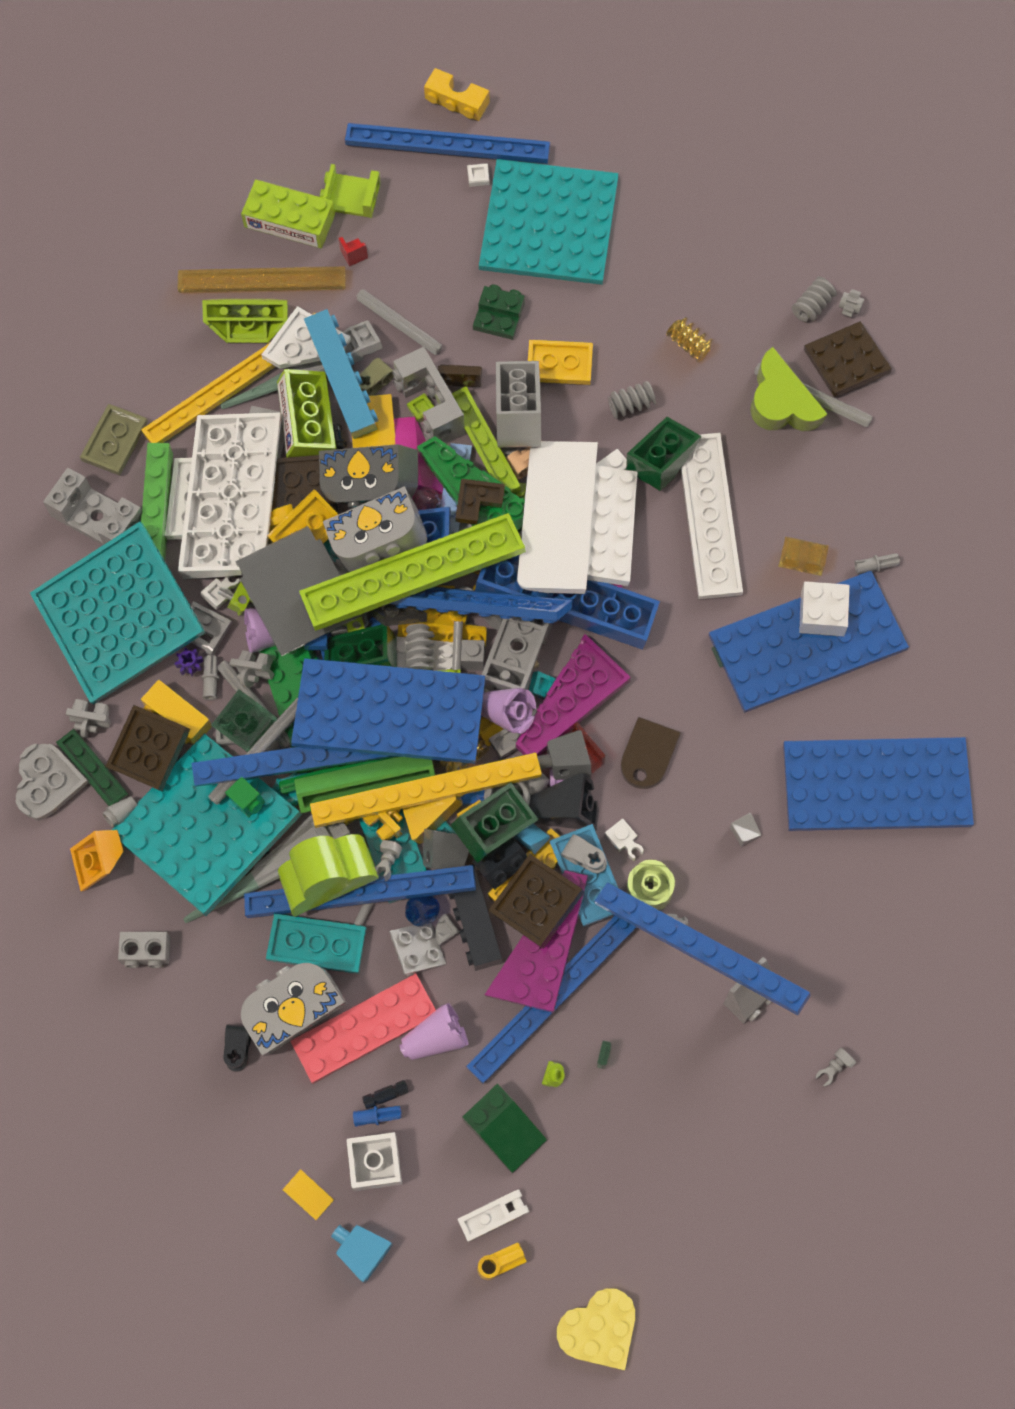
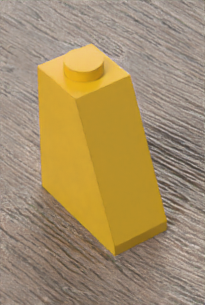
(429, 816)

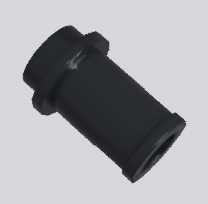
(339, 439)

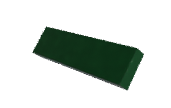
(92, 768)

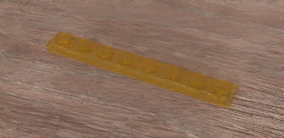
(261, 279)

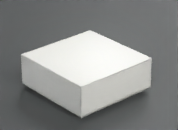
(478, 175)

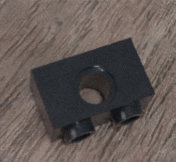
(502, 863)

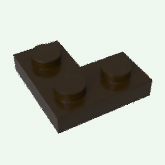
(477, 493)

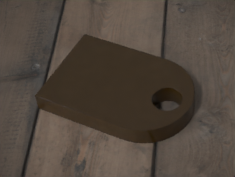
(649, 752)

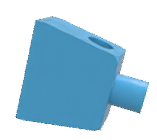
(361, 1250)

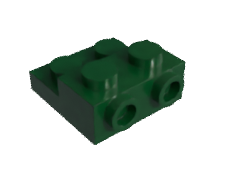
(499, 311)

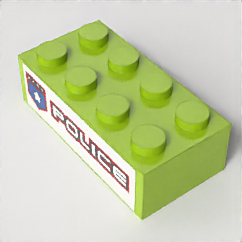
(288, 213)
(305, 412)

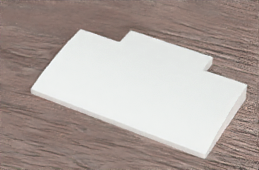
(224, 493)

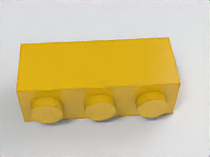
(168, 704)

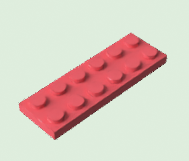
(363, 1028)

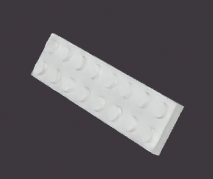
(711, 520)

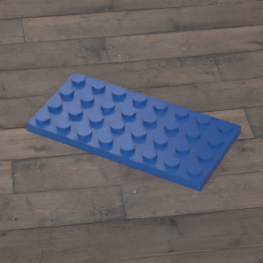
(773, 660)
(389, 711)
(877, 784)

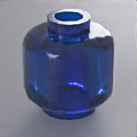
(422, 910)

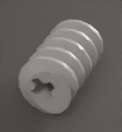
(814, 300)
(631, 398)
(417, 647)

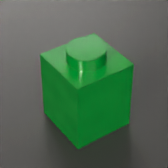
(245, 797)

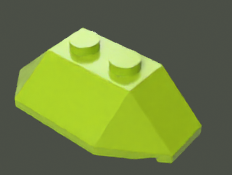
(245, 318)

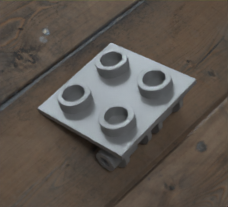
(417, 948)

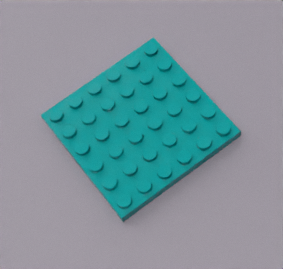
(549, 221)
(117, 613)
(200, 844)

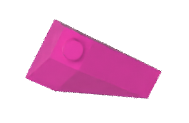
(410, 435)

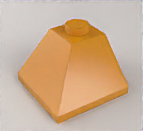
(96, 856)

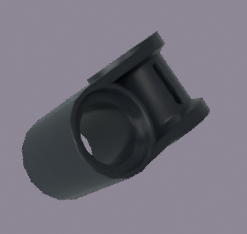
(236, 1042)

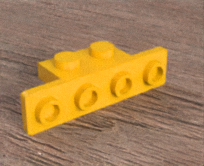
(443, 626)

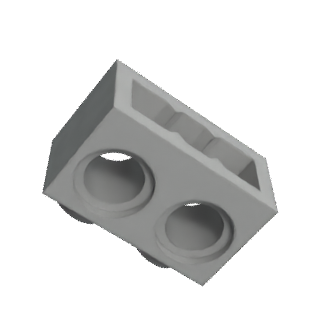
(145, 943)

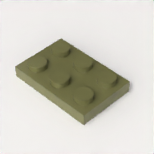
(113, 439)

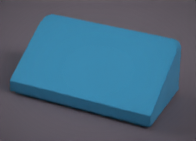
(532, 838)

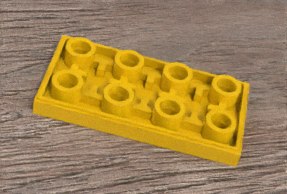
(385, 426)

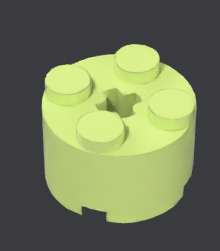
(651, 872)

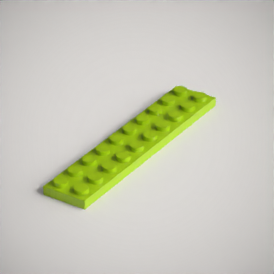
(412, 571)

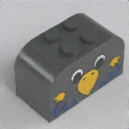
(367, 473)

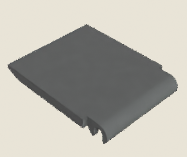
(274, 581)

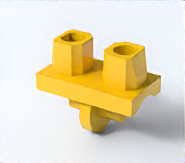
(389, 828)

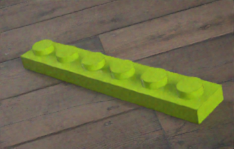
(484, 441)

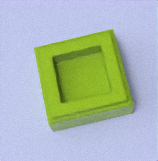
(419, 406)

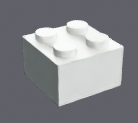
(824, 608)
(374, 1161)

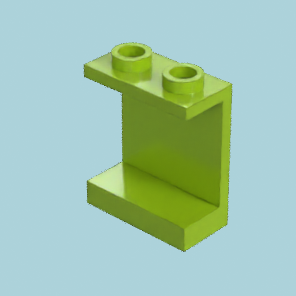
(351, 193)

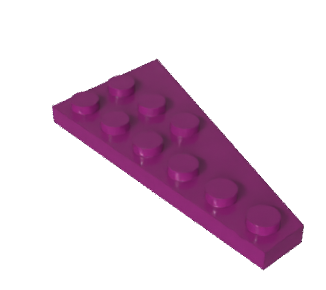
(577, 692)
(535, 974)

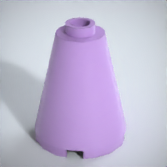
(256, 634)
(509, 708)
(435, 1035)

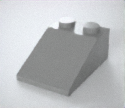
(745, 1002)

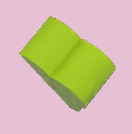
(783, 398)
(324, 870)

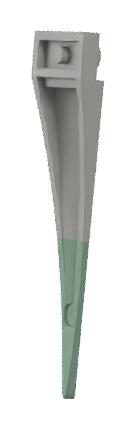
(362, 342)
(267, 868)

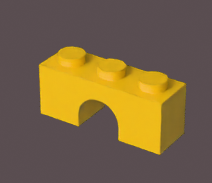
(470, 103)

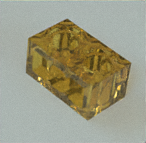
(803, 556)

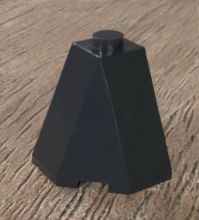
(566, 804)

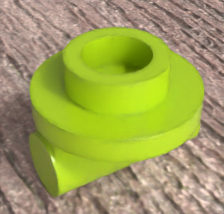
(553, 1075)

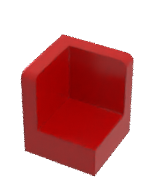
(353, 251)

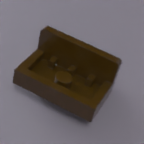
(461, 375)

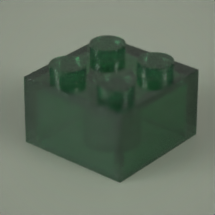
(244, 720)

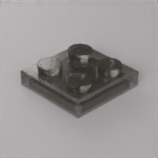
(391, 615)

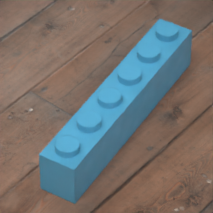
(340, 373)

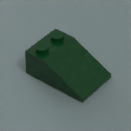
(662, 453)
(365, 646)
(493, 822)
(504, 1128)

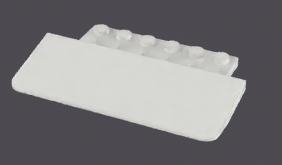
(575, 520)

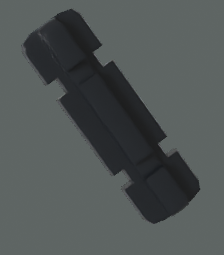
(385, 1094)

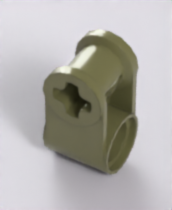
(375, 377)

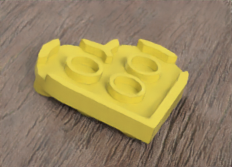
(600, 1331)

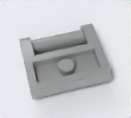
(214, 626)

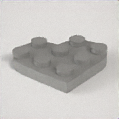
(46, 782)

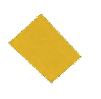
(308, 1194)

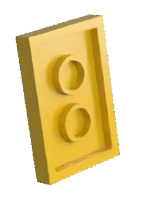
(562, 361)
(309, 513)

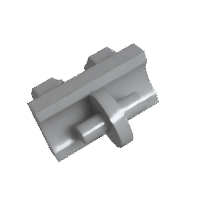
(251, 671)
(85, 720)

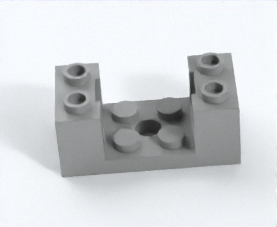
(417, 372)
(76, 503)
(513, 668)

